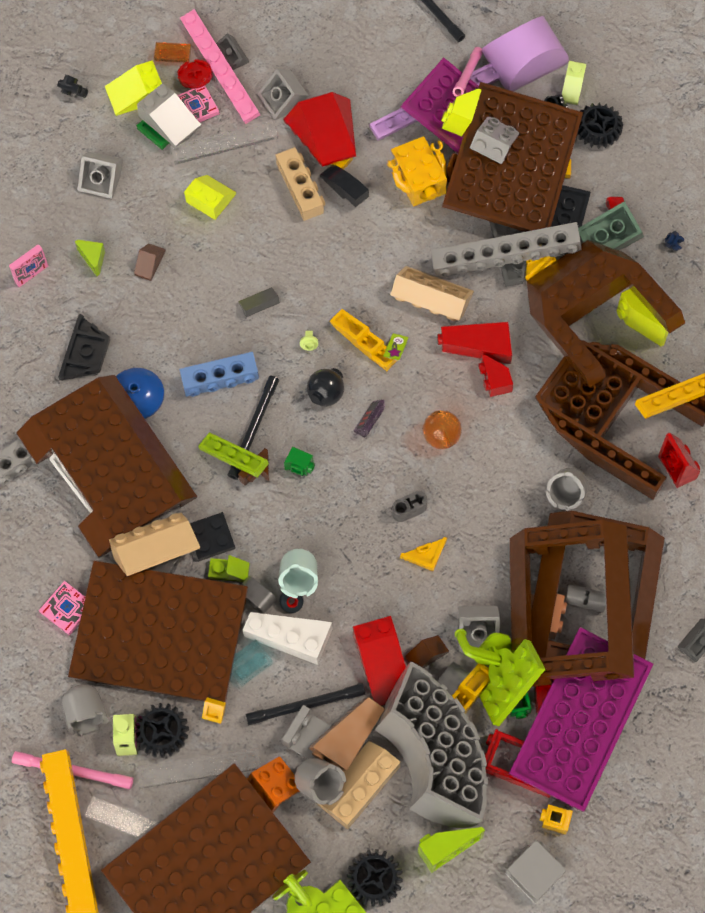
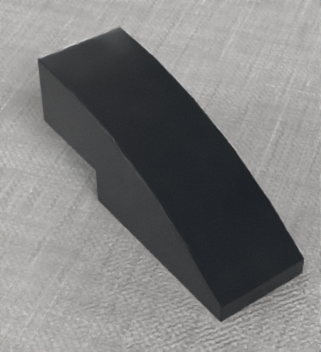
(345, 185)

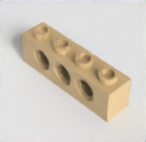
(307, 207)

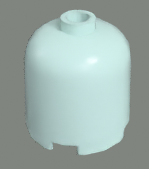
(298, 573)

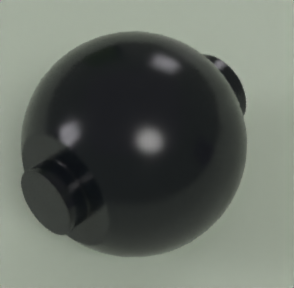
(325, 387)

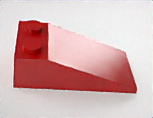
(379, 656)

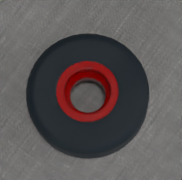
(290, 608)

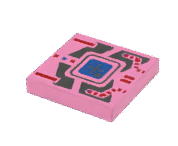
(199, 103)
(28, 265)
(64, 608)

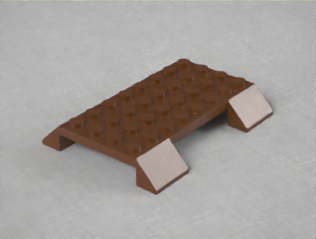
(109, 458)

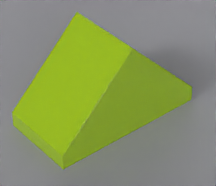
(92, 253)

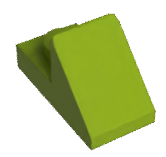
(228, 570)

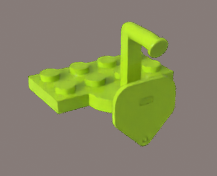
(509, 671)
(334, 900)

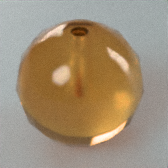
(442, 429)

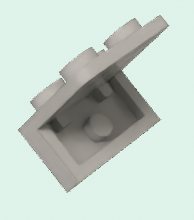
(494, 139)

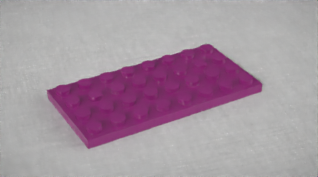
(578, 728)

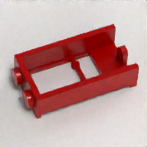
(493, 742)

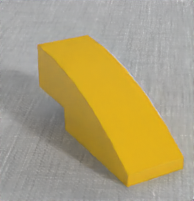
(472, 686)

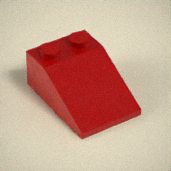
(677, 461)

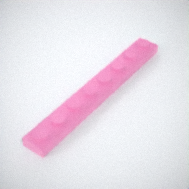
(220, 66)

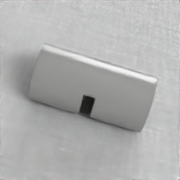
(586, 598)

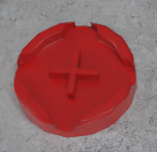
(194, 74)

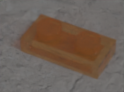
(172, 52)

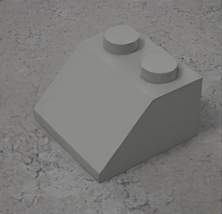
(281, 93)
(99, 174)
(478, 623)

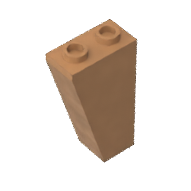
(345, 738)

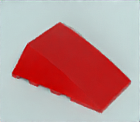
(324, 127)

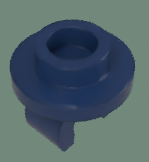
(672, 239)

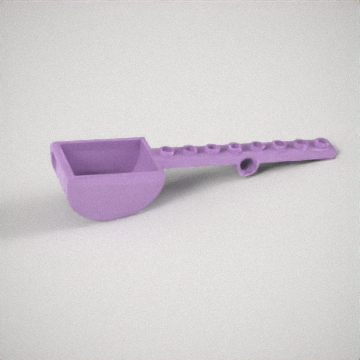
(512, 59)

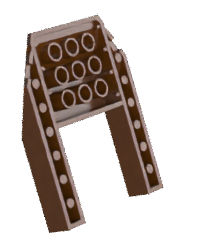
(583, 283)
(587, 413)

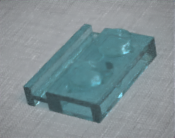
(250, 663)

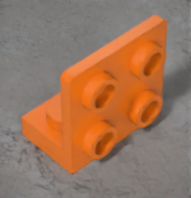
(274, 783)

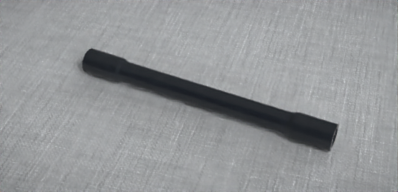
(452, 28)
(268, 392)
(346, 693)

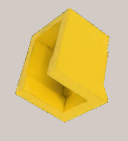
(561, 827)

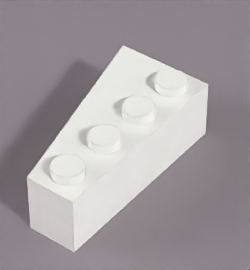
(290, 635)

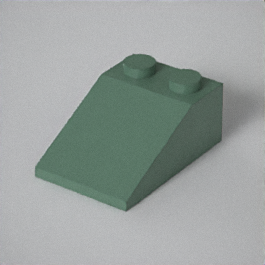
(613, 228)

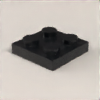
(212, 536)

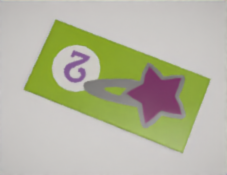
(395, 347)

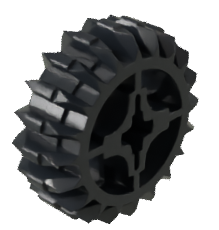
(602, 120)
(157, 737)
(384, 894)

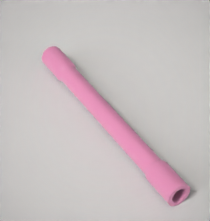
(461, 84)
(114, 779)

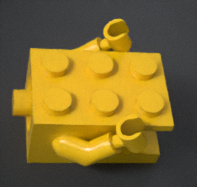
(419, 170)

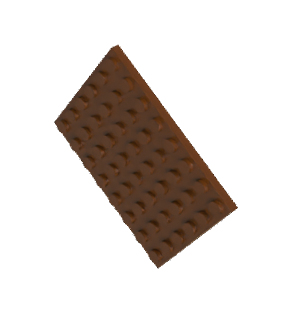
(530, 180)
(158, 632)
(209, 854)

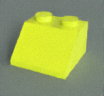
(460, 112)
(208, 195)

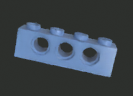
(224, 366)

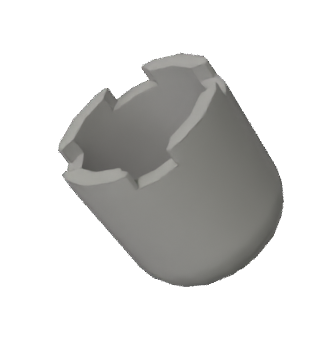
(567, 488)
(83, 709)
(320, 781)

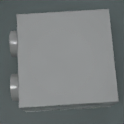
(536, 871)

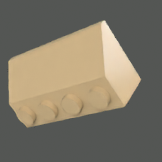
(431, 293)
(153, 544)
(364, 780)

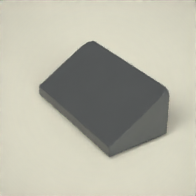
(232, 51)
(259, 302)
(694, 643)

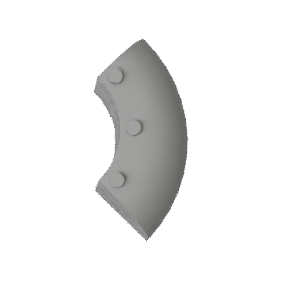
(438, 749)

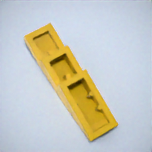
(362, 338)

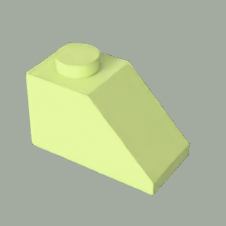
(573, 82)

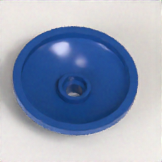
(149, 391)

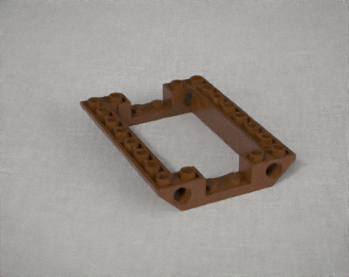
(639, 538)
(610, 665)

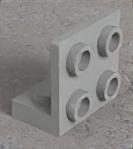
(304, 732)

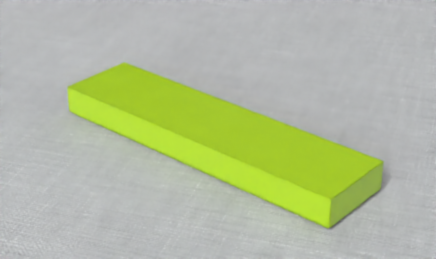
(233, 454)

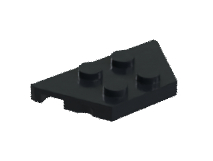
(85, 351)

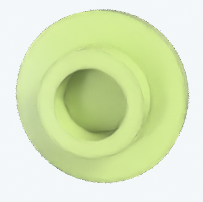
(308, 342)

